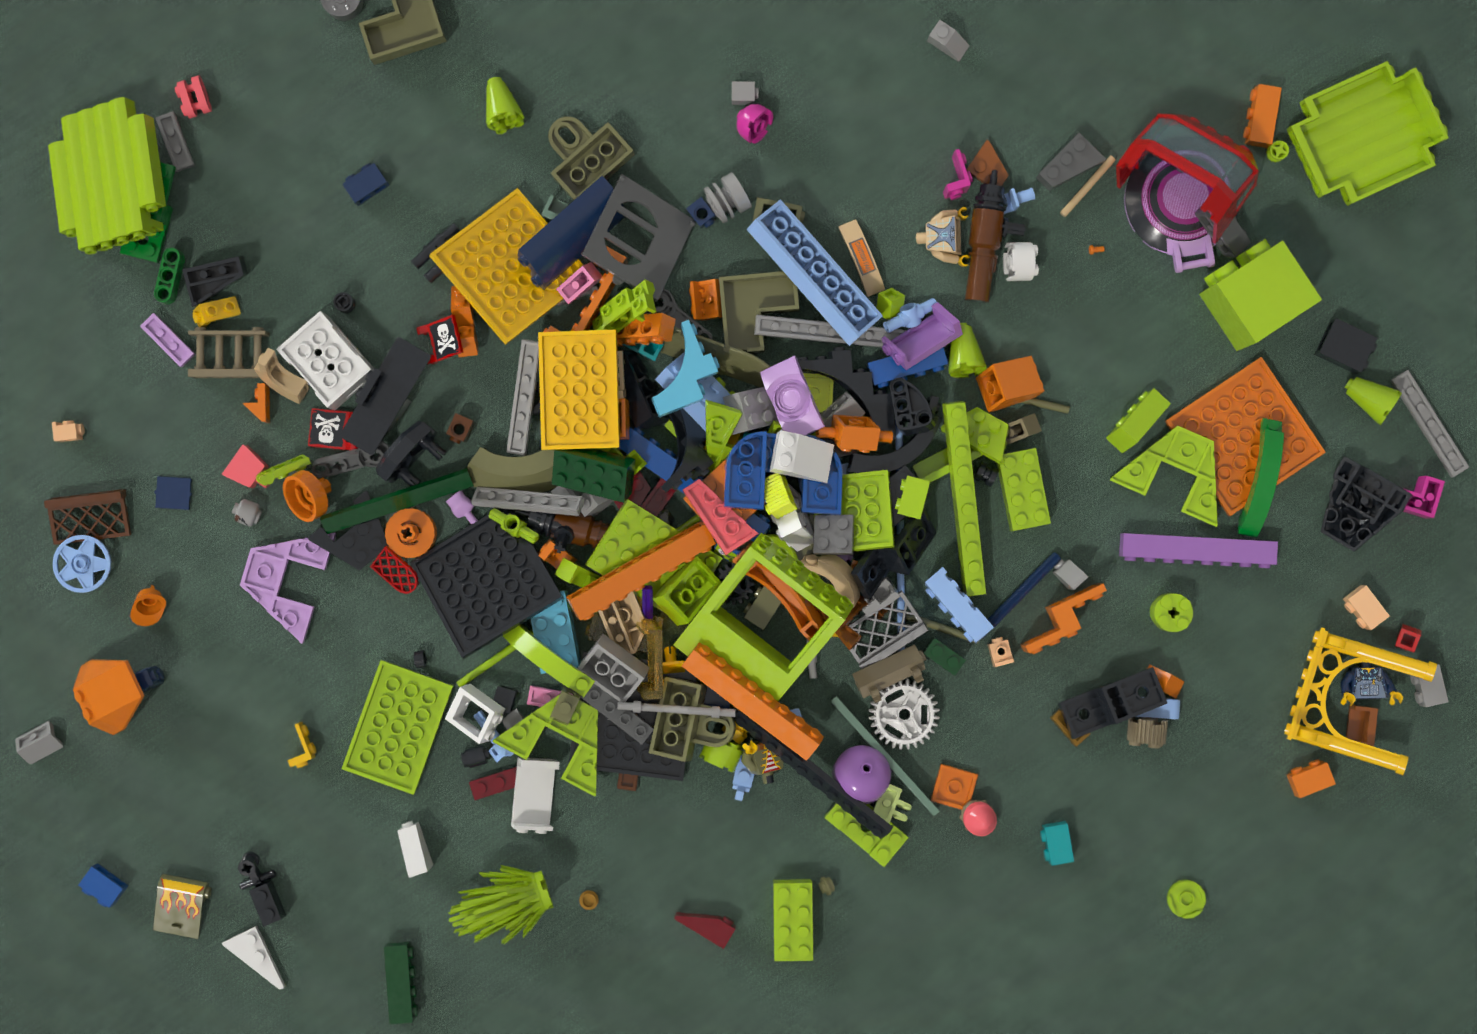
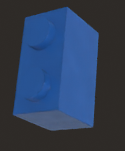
(102, 885)

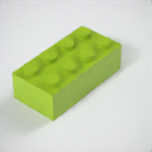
(1023, 490)
(793, 920)

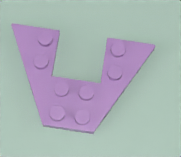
(265, 575)

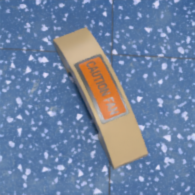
(862, 257)

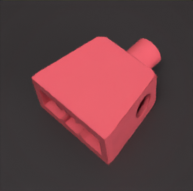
(245, 467)

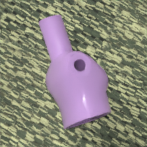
(461, 506)

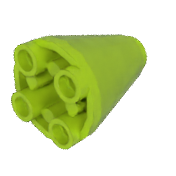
(501, 107)

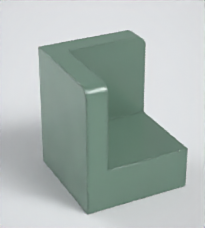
(553, 208)

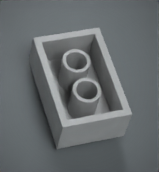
(755, 409)
(613, 668)

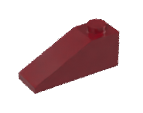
(709, 926)

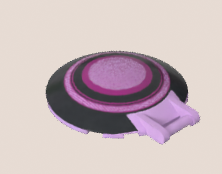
(1162, 211)

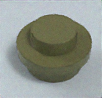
(826, 885)

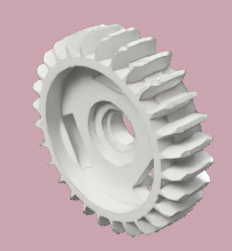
(911, 728)

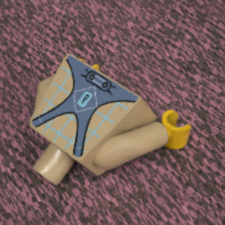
(944, 236)

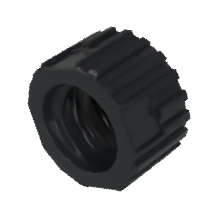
(420, 659)

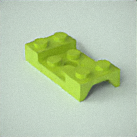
(879, 849)

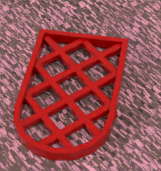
(404, 565)

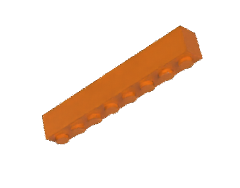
(641, 570)
(753, 701)

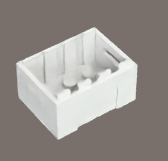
(350, 365)

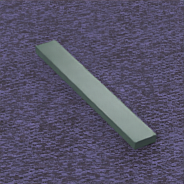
(893, 765)

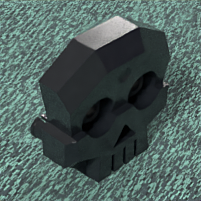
(406, 450)

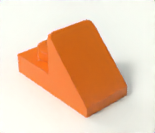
(262, 408)

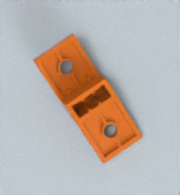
(1063, 618)

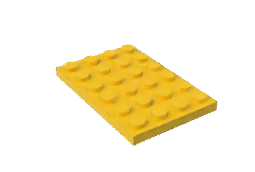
(579, 389)

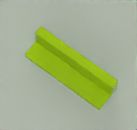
(937, 465)

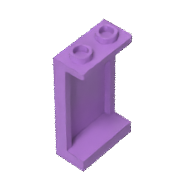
(923, 339)

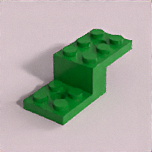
(153, 249)

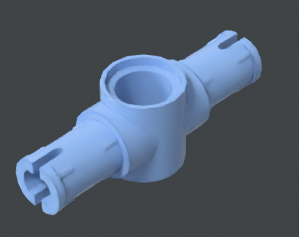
(909, 315)

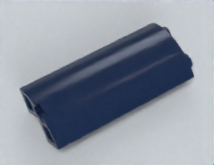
(566, 235)

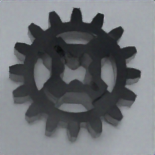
(740, 589)

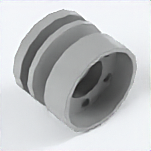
(727, 197)

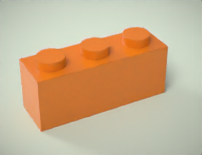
(1262, 115)

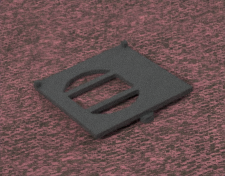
(664, 248)

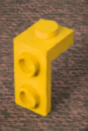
(215, 310)
(309, 748)

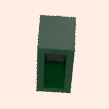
(943, 656)

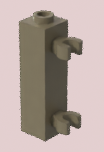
(890, 671)

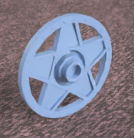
(81, 563)

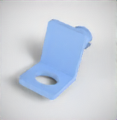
(1014, 199)

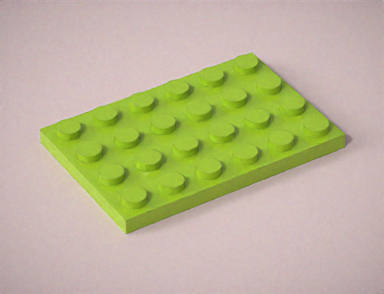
(633, 534)
(397, 727)

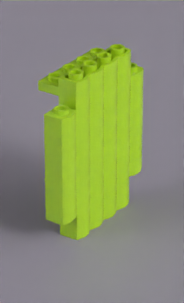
(1367, 133)
(107, 176)

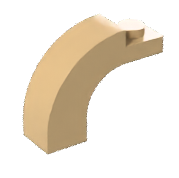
(279, 378)
(836, 571)

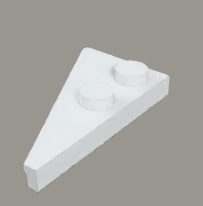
(253, 951)

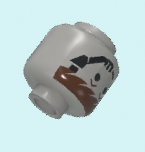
(247, 512)

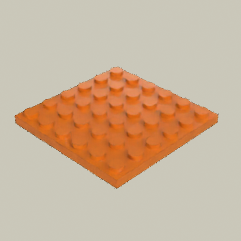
(1233, 419)

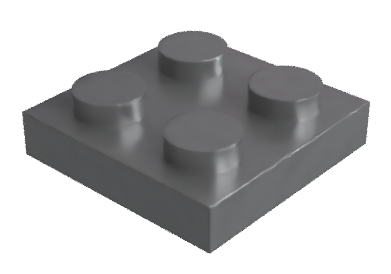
(833, 535)

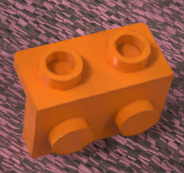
(705, 299)

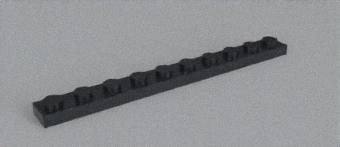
(817, 777)

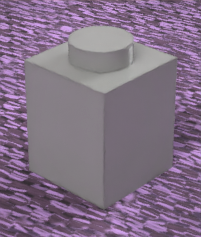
(744, 93)

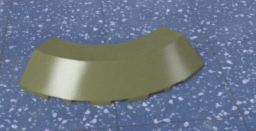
(523, 473)

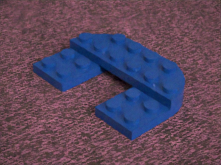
(746, 478)

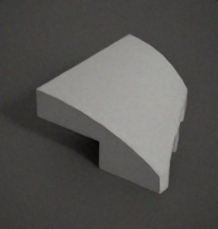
(883, 597)

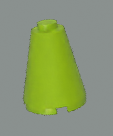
(965, 355)
(1372, 397)

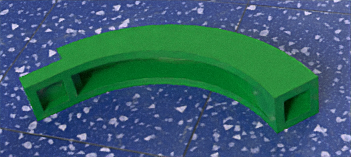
(1264, 480)

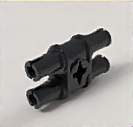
(424, 256)

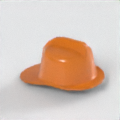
(148, 607)

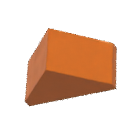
(1169, 683)

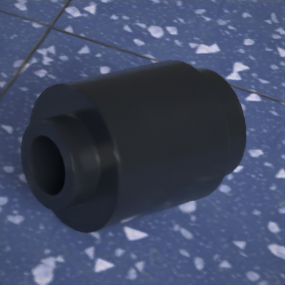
(475, 756)

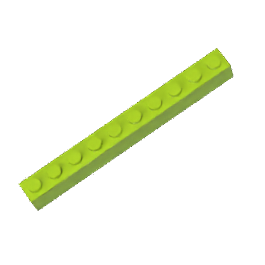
(964, 498)

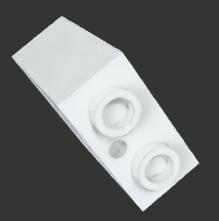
(460, 703)

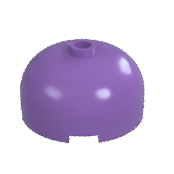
(860, 784)

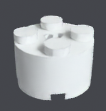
(1020, 261)

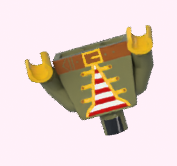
(761, 760)

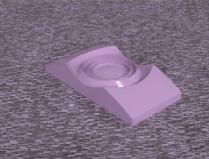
(792, 397)

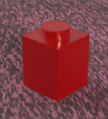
(1408, 638)

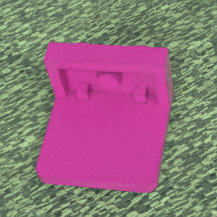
(955, 189)

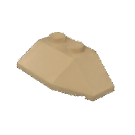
(621, 622)

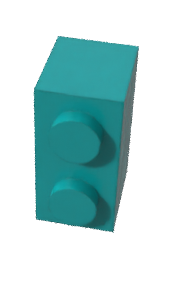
(1057, 843)

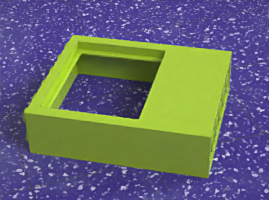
(743, 647)

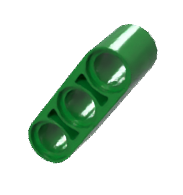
(165, 267)

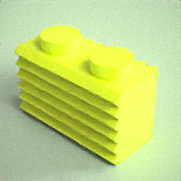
(778, 496)

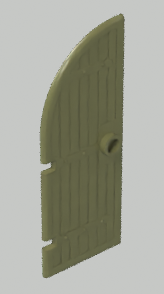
(732, 361)

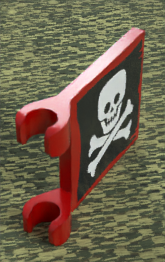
(443, 337)
(326, 429)

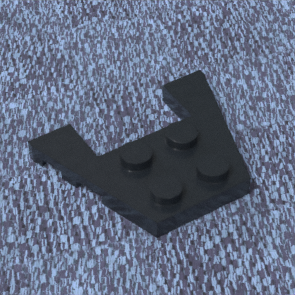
(357, 545)

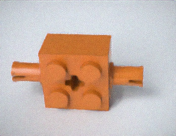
(855, 433)

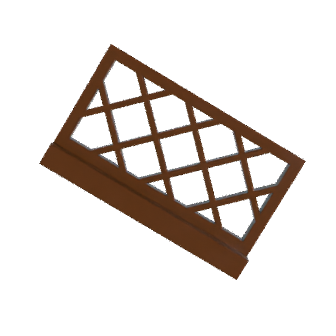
(82, 501)

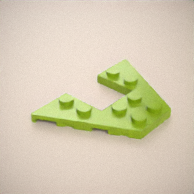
(719, 427)
(1187, 452)
(581, 729)

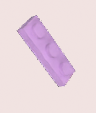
(167, 340)

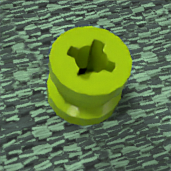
(1280, 148)

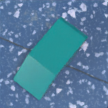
(649, 351)

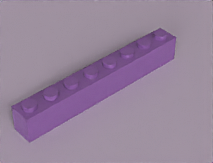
(1198, 549)

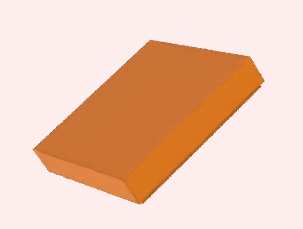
(953, 786)

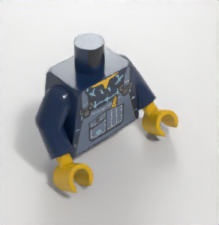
(1368, 683)

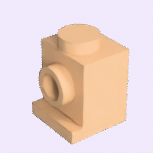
(68, 431)
(999, 660)

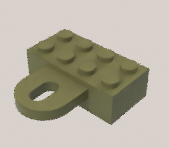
(588, 156)
(677, 733)

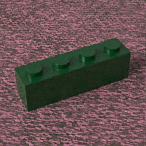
(400, 982)

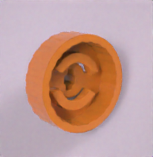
(306, 495)
(396, 533)

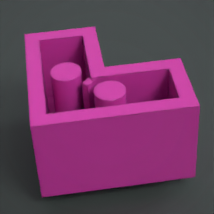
(1425, 497)

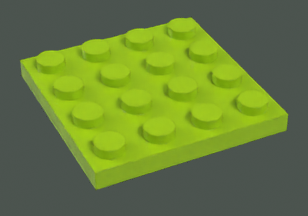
(869, 500)

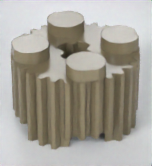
(1147, 731)

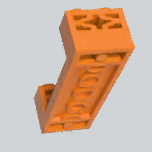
(597, 298)

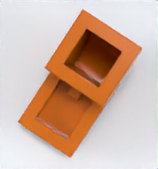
(551, 556)

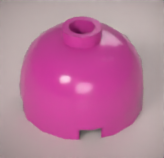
(753, 122)

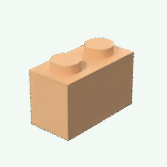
(1365, 607)

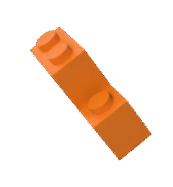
(465, 321)

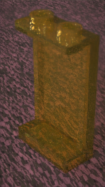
(654, 687)

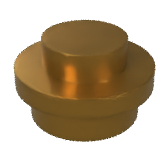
(588, 900)

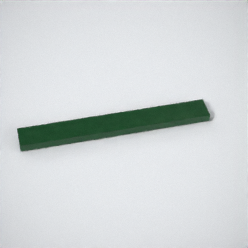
(396, 501)

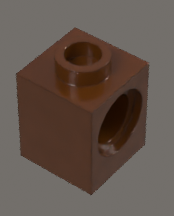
(457, 420)

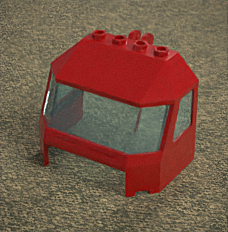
(1201, 154)

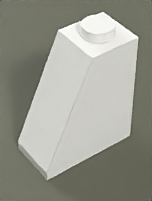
(414, 849)

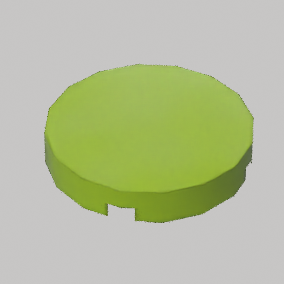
(1186, 899)

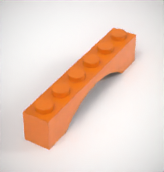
(802, 611)

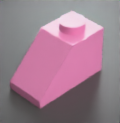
(579, 282)

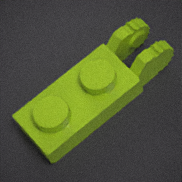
(281, 470)

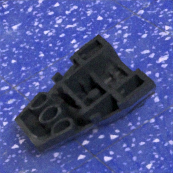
(1361, 504)

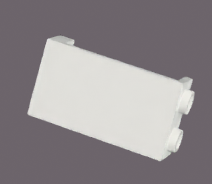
(533, 794)

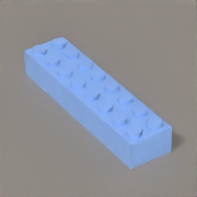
(814, 272)

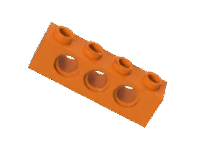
(654, 329)

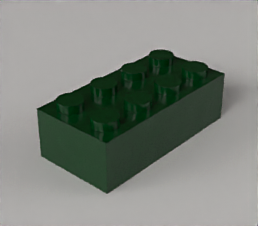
(594, 472)

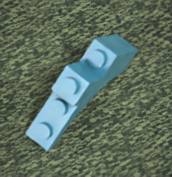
(695, 367)

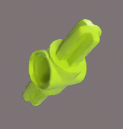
(520, 530)

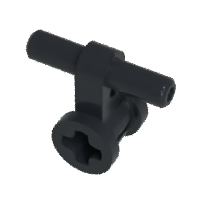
(249, 868)

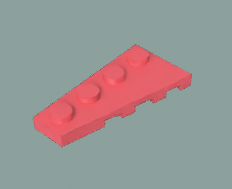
(723, 523)

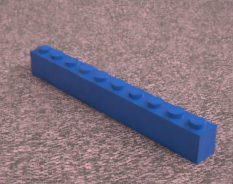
(663, 464)

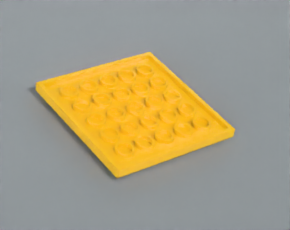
(487, 269)

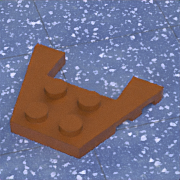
(844, 632)

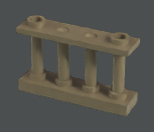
(219, 370)

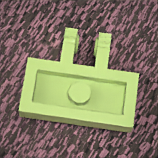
(886, 805)

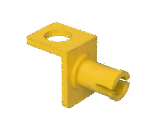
(671, 664)

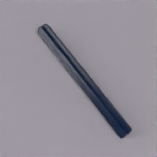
(1024, 589)

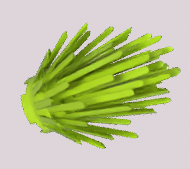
(508, 904)

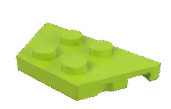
(986, 434)

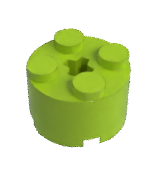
(1171, 601)
(723, 756)

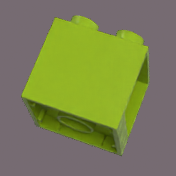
(1259, 294)

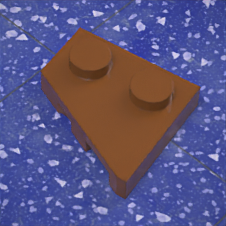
(985, 162)

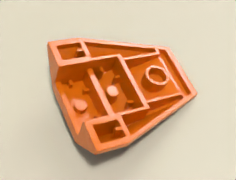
(107, 694)

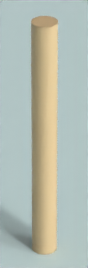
(1087, 186)

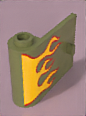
(180, 905)

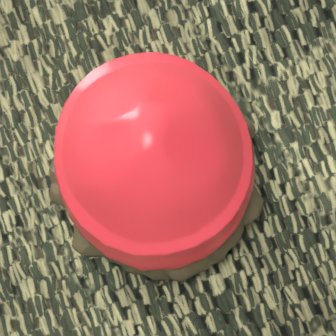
(978, 817)

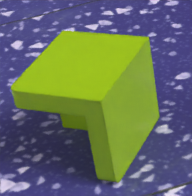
(890, 302)

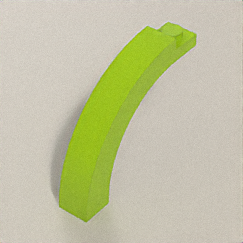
(548, 660)

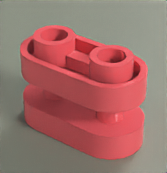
(184, 91)

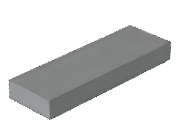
(175, 141)

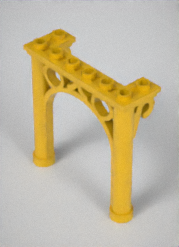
(1363, 653)

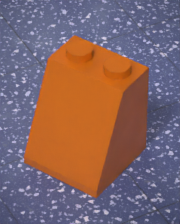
(1009, 383)

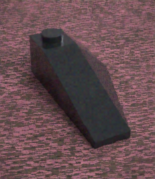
(640, 393)

